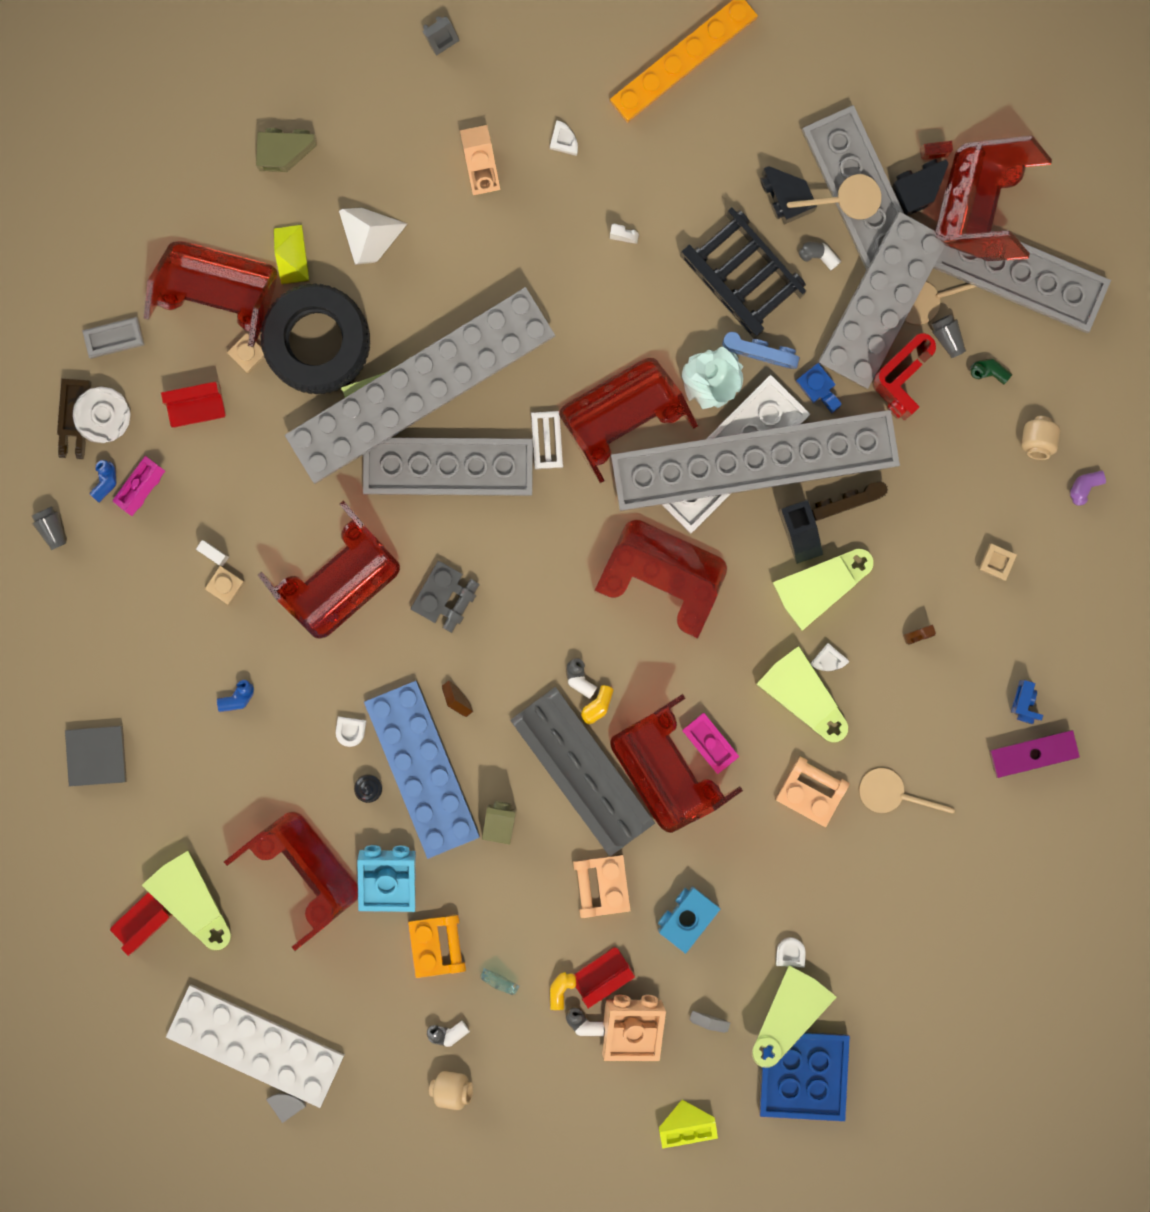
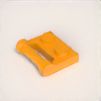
(427, 947)

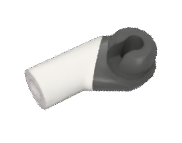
(820, 251)
(576, 678)
(581, 1024)
(446, 1036)

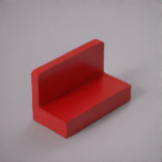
(194, 404)
(140, 923)
(603, 977)

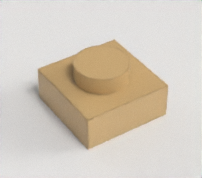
(245, 355)
(997, 562)
(224, 585)

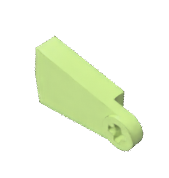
(819, 587)
(802, 693)
(188, 899)
(792, 1012)

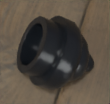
(368, 788)

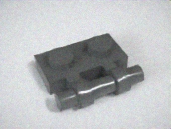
(437, 592)

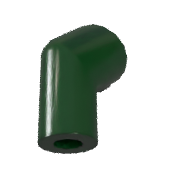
(989, 368)

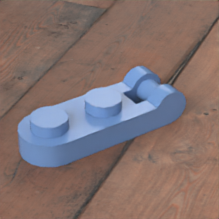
(760, 351)

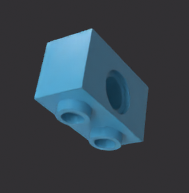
(685, 935)

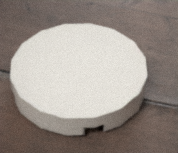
(101, 414)

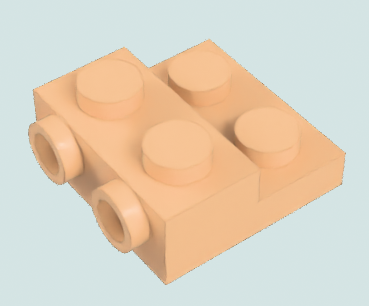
(633, 1028)

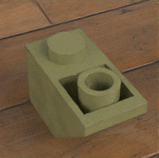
(282, 150)
(499, 822)

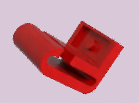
(899, 401)

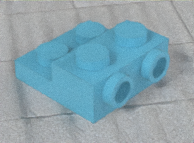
(386, 879)

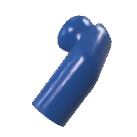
(107, 480)
(239, 698)

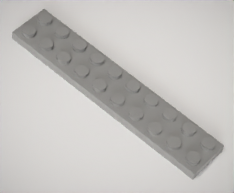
(420, 385)
(755, 460)

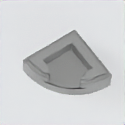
(709, 1022)
(285, 1105)

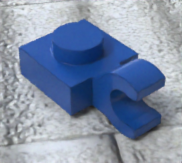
(817, 385)

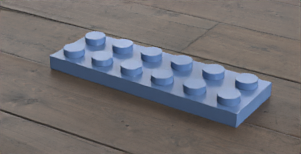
(422, 769)

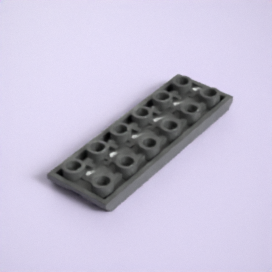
(582, 771)

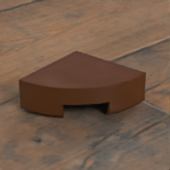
(919, 634)
(456, 700)

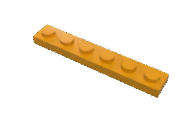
(683, 58)

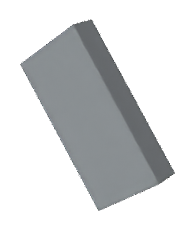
(113, 337)

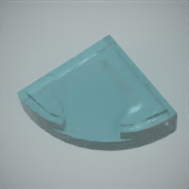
(499, 982)

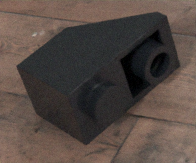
(786, 189)
(919, 189)
(801, 531)

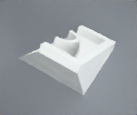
(369, 233)

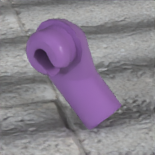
(1083, 486)

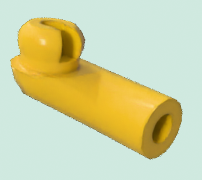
(598, 707)
(558, 988)

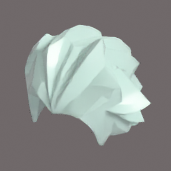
(712, 377)

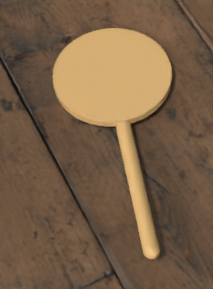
(857, 197)
(928, 303)
(884, 790)

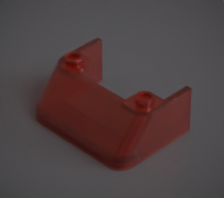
(974, 192)
(214, 281)
(620, 407)
(341, 584)
(662, 773)
(313, 861)

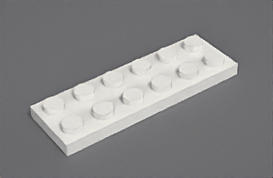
(764, 409)
(255, 1045)

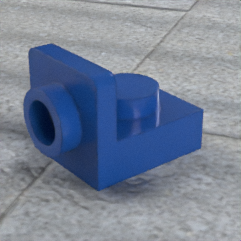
(1024, 698)

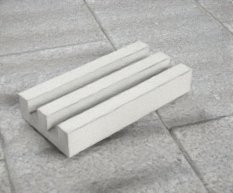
(548, 464)

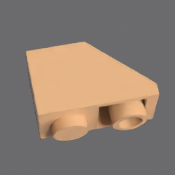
(480, 160)

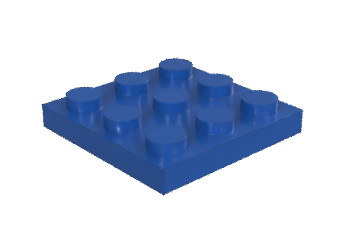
(808, 1079)

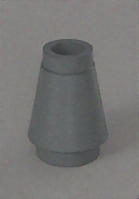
(949, 335)
(49, 527)

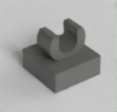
(440, 35)

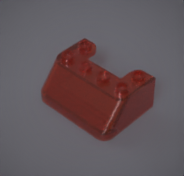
(668, 566)

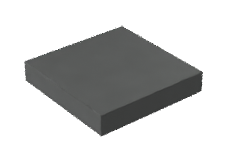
(95, 756)

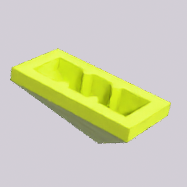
(291, 254)
(686, 1126)

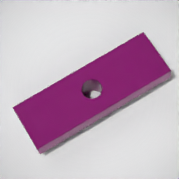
(1050, 749)

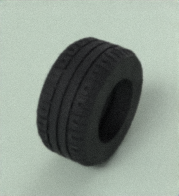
(288, 311)

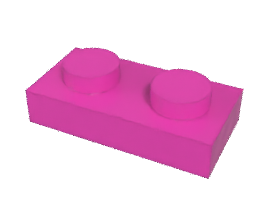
(138, 486)
(710, 743)

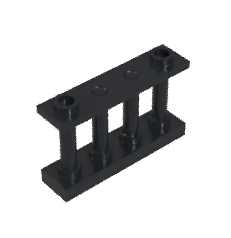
(734, 299)

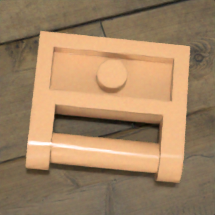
(808, 800)
(611, 886)

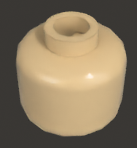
(1040, 438)
(451, 1090)

